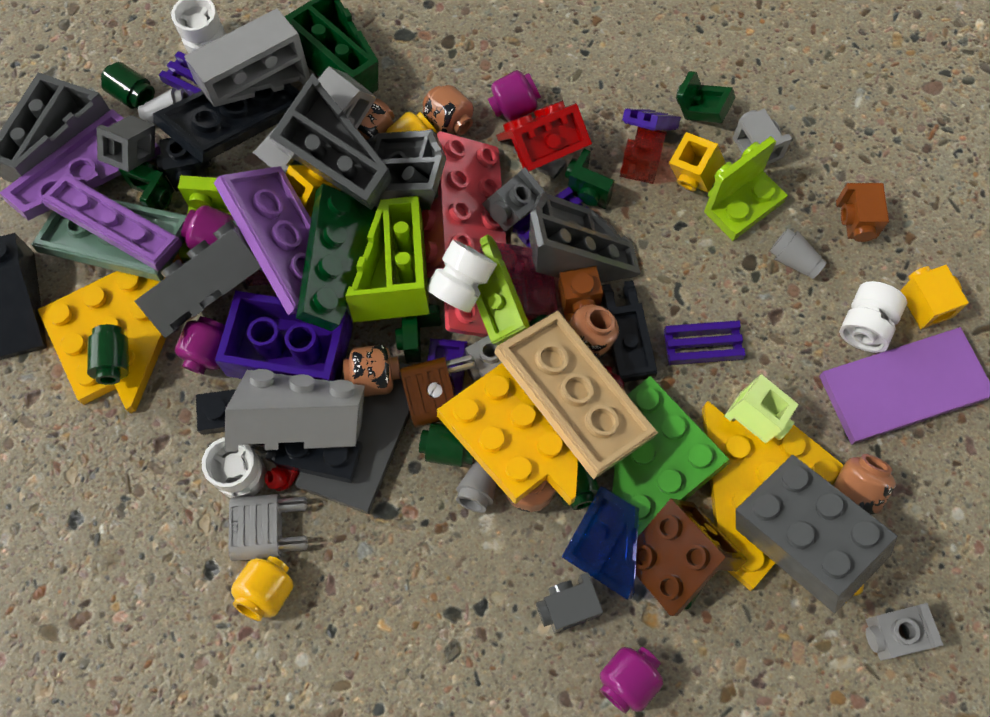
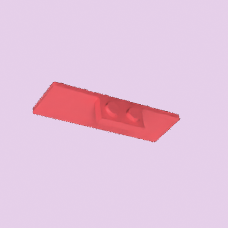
(457, 213)

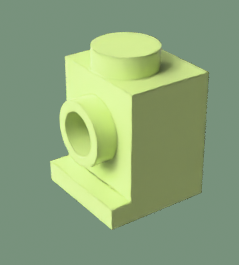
(763, 409)

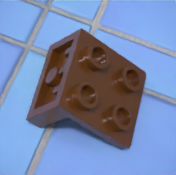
(681, 554)

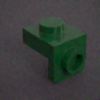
(704, 101)
(153, 184)
(588, 185)
(409, 335)

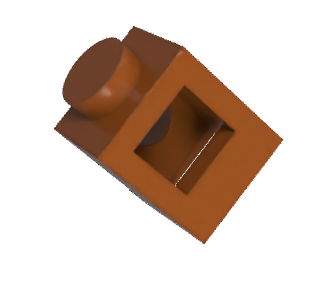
(863, 210)
(579, 289)

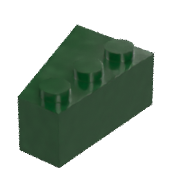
(334, 41)

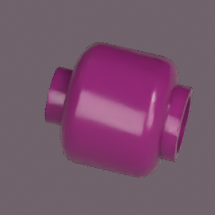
(514, 96)
(201, 225)
(200, 344)
(631, 679)

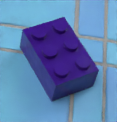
(266, 337)

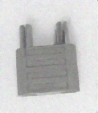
(257, 526)

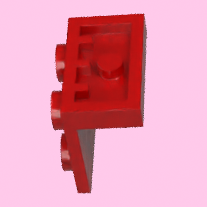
(549, 136)

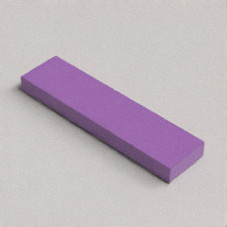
(111, 222)

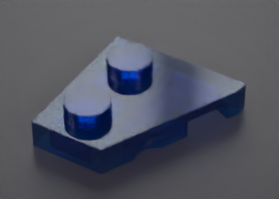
(607, 542)

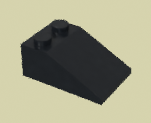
(20, 321)

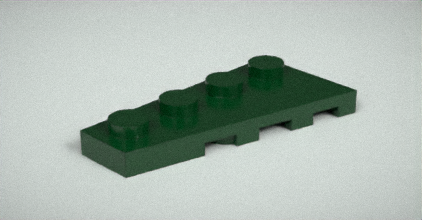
(333, 249)

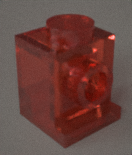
(643, 155)

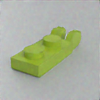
(499, 300)

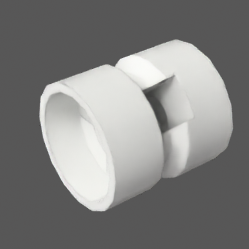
(196, 23)
(460, 278)
(873, 317)
(234, 472)

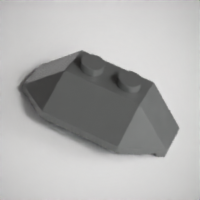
(414, 164)
(576, 237)

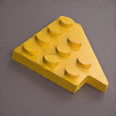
(101, 303)
(510, 437)
(748, 468)

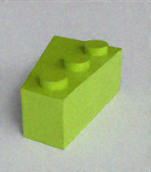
(393, 267)

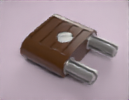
(431, 386)

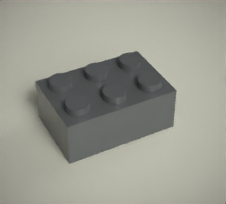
(814, 533)

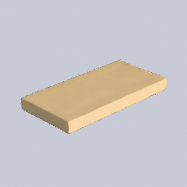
(575, 393)

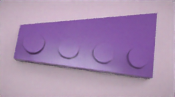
(75, 159)

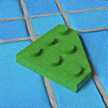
(669, 464)

